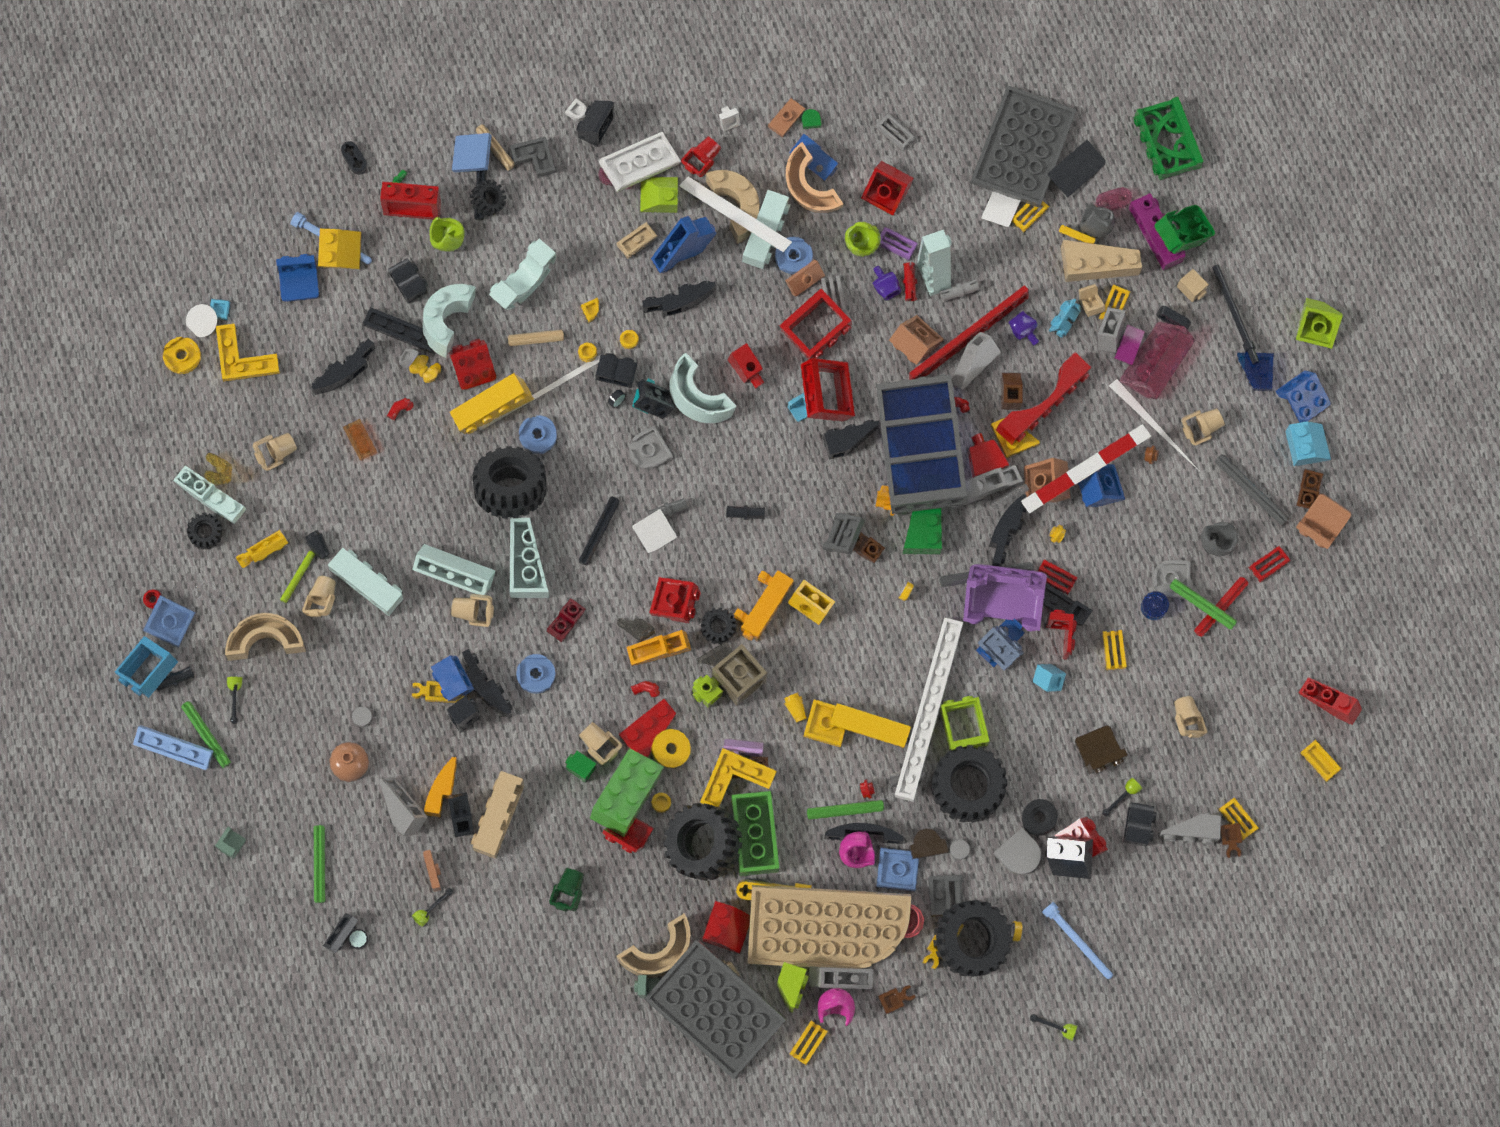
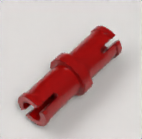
(910, 281)

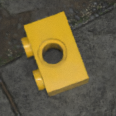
(811, 602)

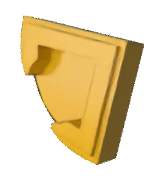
(590, 309)

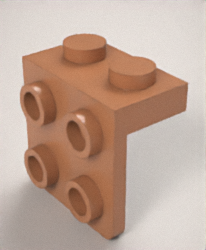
(1324, 521)

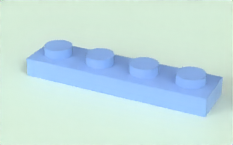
(173, 747)

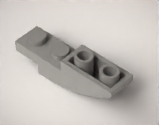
(991, 482)

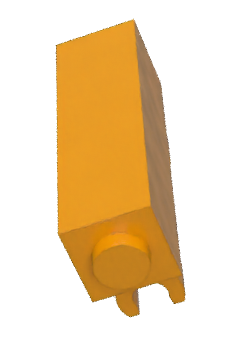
(766, 606)

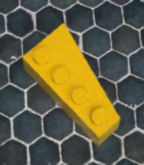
(491, 404)

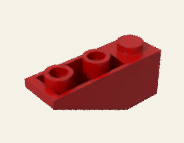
(1331, 700)

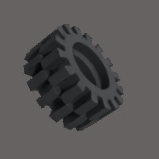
(496, 194)
(200, 520)
(714, 615)

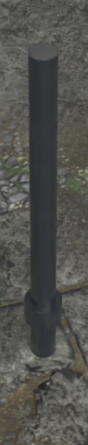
(1248, 345)

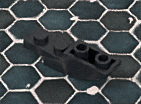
(687, 298)
(338, 374)
(1008, 523)
(488, 691)

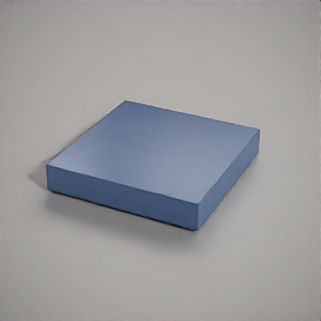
(471, 152)
(168, 621)
(897, 870)

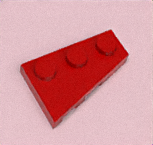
(642, 732)

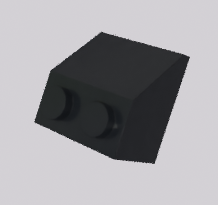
(596, 122)
(1070, 856)

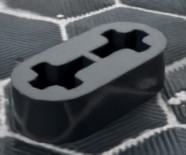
(350, 159)
(1172, 317)

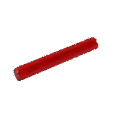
(1223, 604)

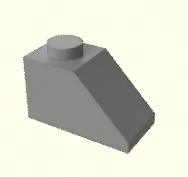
(1111, 330)

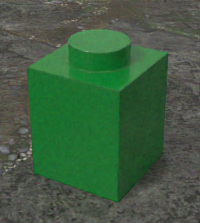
(580, 766)

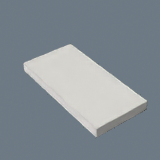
(639, 161)

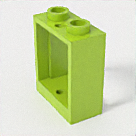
(967, 702)

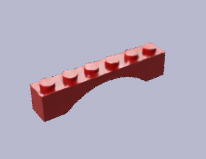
(1017, 423)

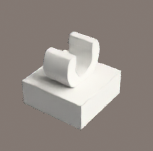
(729, 118)

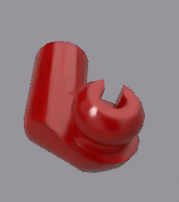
(397, 406)
(646, 686)

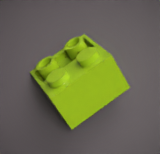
(789, 984)

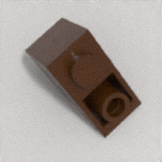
(1011, 391)

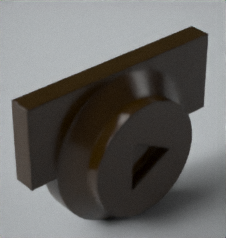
(927, 844)

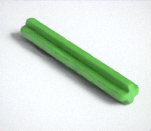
(1203, 604)
(205, 733)
(845, 809)
(319, 864)

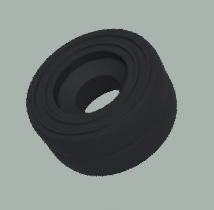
(1032, 825)

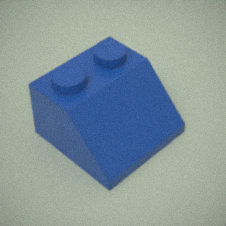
(1102, 487)

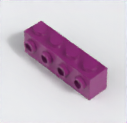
(1146, 214)

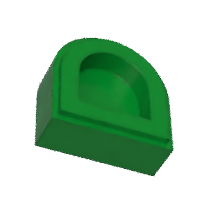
(811, 119)

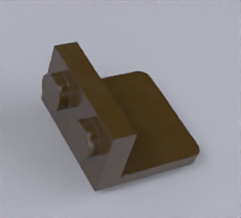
(1100, 750)

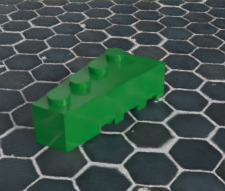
(924, 533)

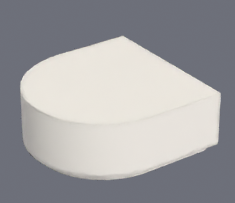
(576, 110)

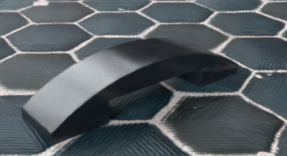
(1057, 601)
(889, 835)

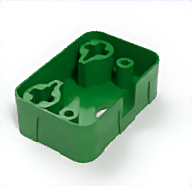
(1192, 231)

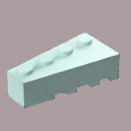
(935, 261)
(526, 571)

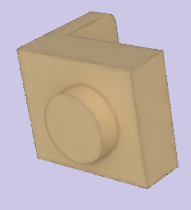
(1090, 300)

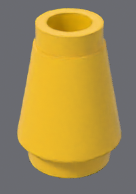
(795, 706)

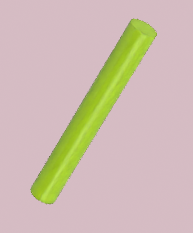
(297, 577)

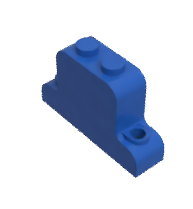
(683, 242)

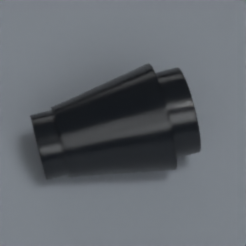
(317, 543)

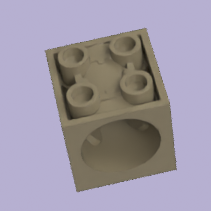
(739, 674)

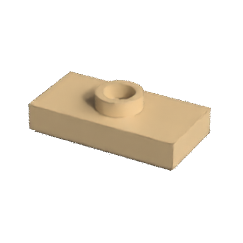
(637, 240)

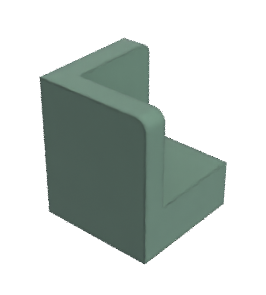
(230, 843)

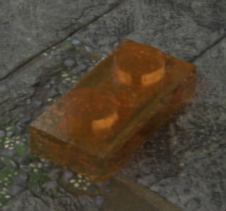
(359, 439)

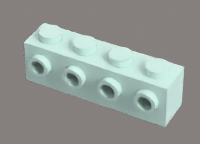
(771, 215)
(453, 570)
(365, 581)

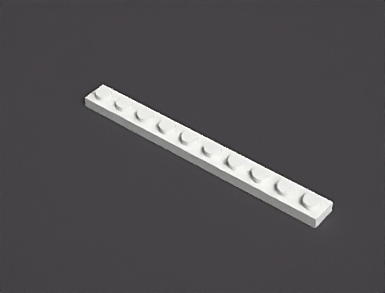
(928, 709)

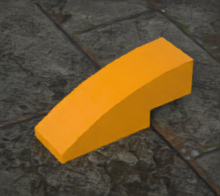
(659, 648)
(441, 789)

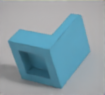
(798, 407)
(1049, 677)

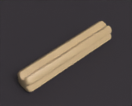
(497, 150)
(536, 337)

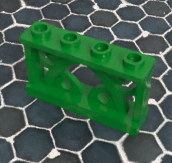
(1183, 128)

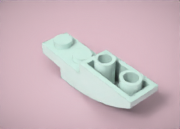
(209, 495)

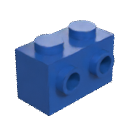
(452, 678)

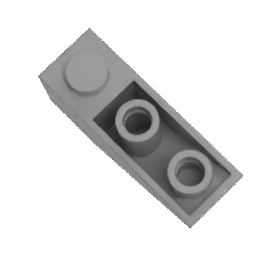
(976, 357)
(1199, 828)

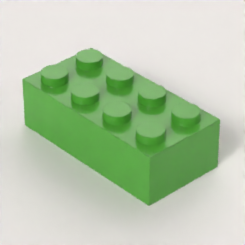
(626, 792)
(758, 838)

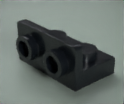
(654, 399)

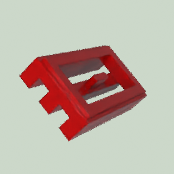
(1257, 572)
(1066, 574)

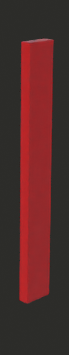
(966, 336)

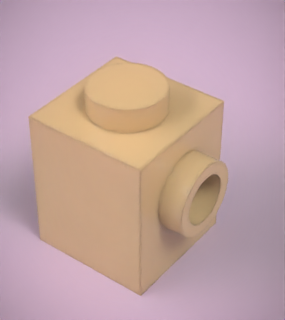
(1193, 286)

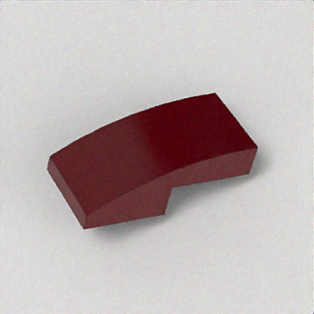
(566, 620)

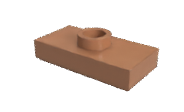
(786, 117)
(805, 278)
(433, 870)

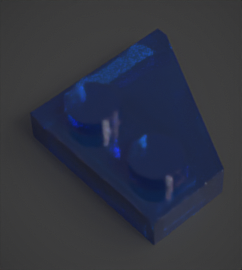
(1261, 374)

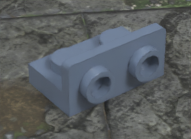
(1001, 647)

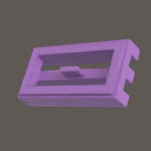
(895, 250)

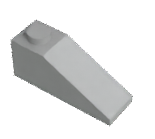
(402, 808)
(840, 977)

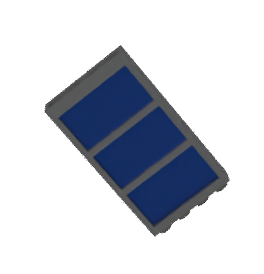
(921, 444)

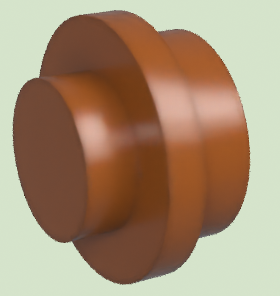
(1151, 454)

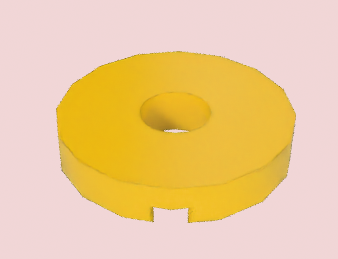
(185, 365)
(682, 748)

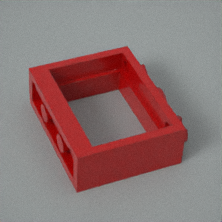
(410, 200)
(802, 312)
(813, 392)

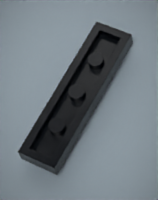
(396, 329)

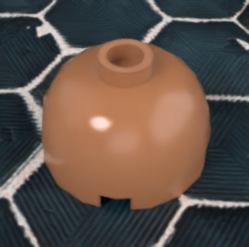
(349, 761)

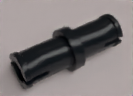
(745, 512)
(175, 678)

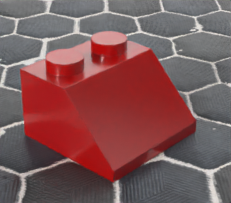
(887, 187)
(727, 927)

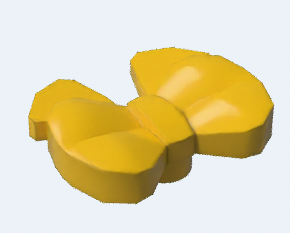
(419, 367)

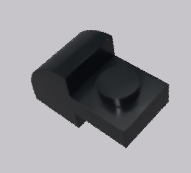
(461, 814)

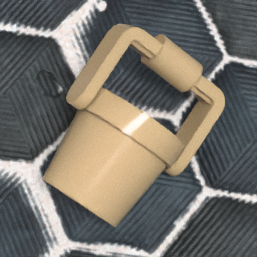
(1208, 423)
(278, 448)
(322, 595)
(468, 609)
(1187, 715)
(594, 738)

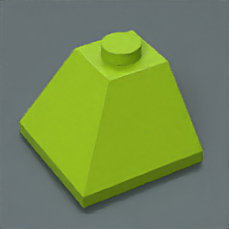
(659, 195)
(1318, 323)

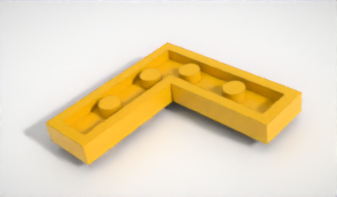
(235, 368)
(733, 763)

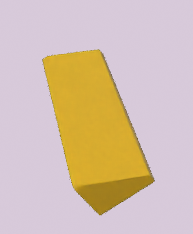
(870, 725)

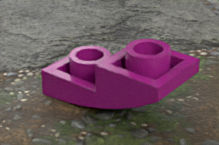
(1129, 345)

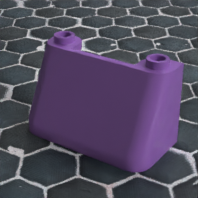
(1005, 595)

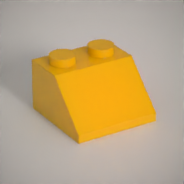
(339, 249)

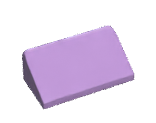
(744, 747)

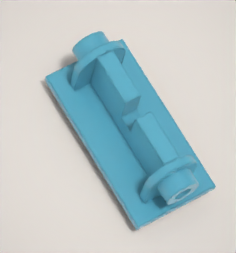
(1068, 311)

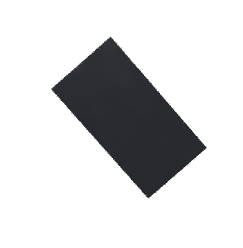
(1077, 168)

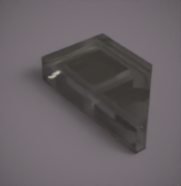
(638, 628)
(715, 655)

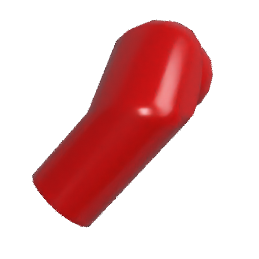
(962, 404)

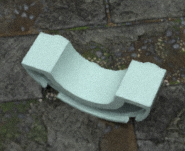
(527, 278)
(439, 306)
(691, 400)

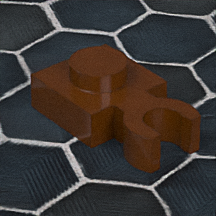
(1231, 836)
(893, 1000)

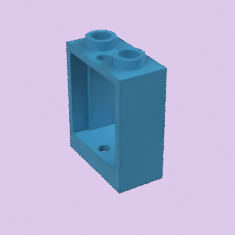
(134, 661)

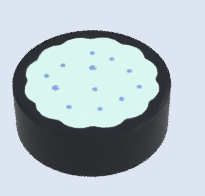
(616, 398)
(358, 939)

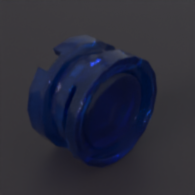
(1154, 605)

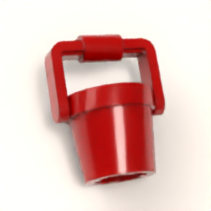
(705, 152)

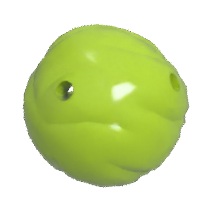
(446, 234)
(865, 241)

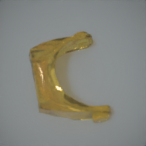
(223, 468)

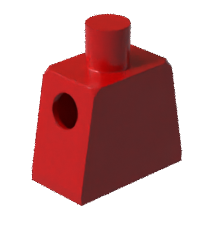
(743, 358)
(985, 456)

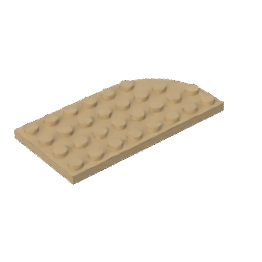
(825, 926)

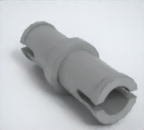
(959, 290)

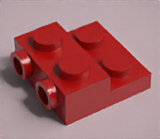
(675, 600)

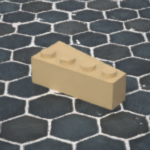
(1096, 261)
(498, 814)

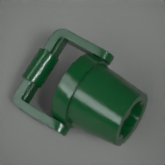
(569, 884)

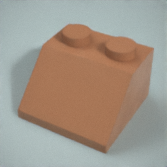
(915, 339)
(1044, 472)

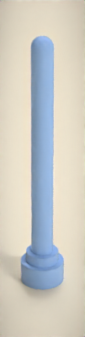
(300, 221)
(1052, 912)

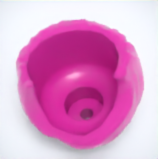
(857, 850)
(836, 1002)

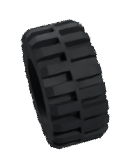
(509, 500)
(977, 759)
(680, 841)
(997, 932)

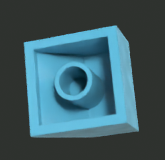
(1307, 443)

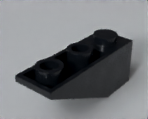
(844, 441)

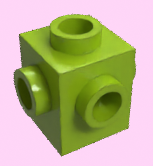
(711, 695)

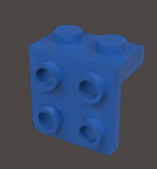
(298, 277)

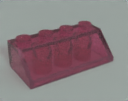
(1158, 359)

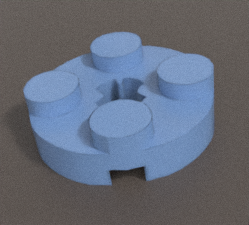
(791, 265)
(547, 430)
(528, 682)

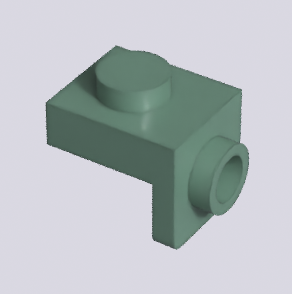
(644, 985)

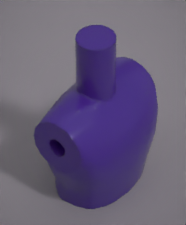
(886, 284)
(1023, 326)

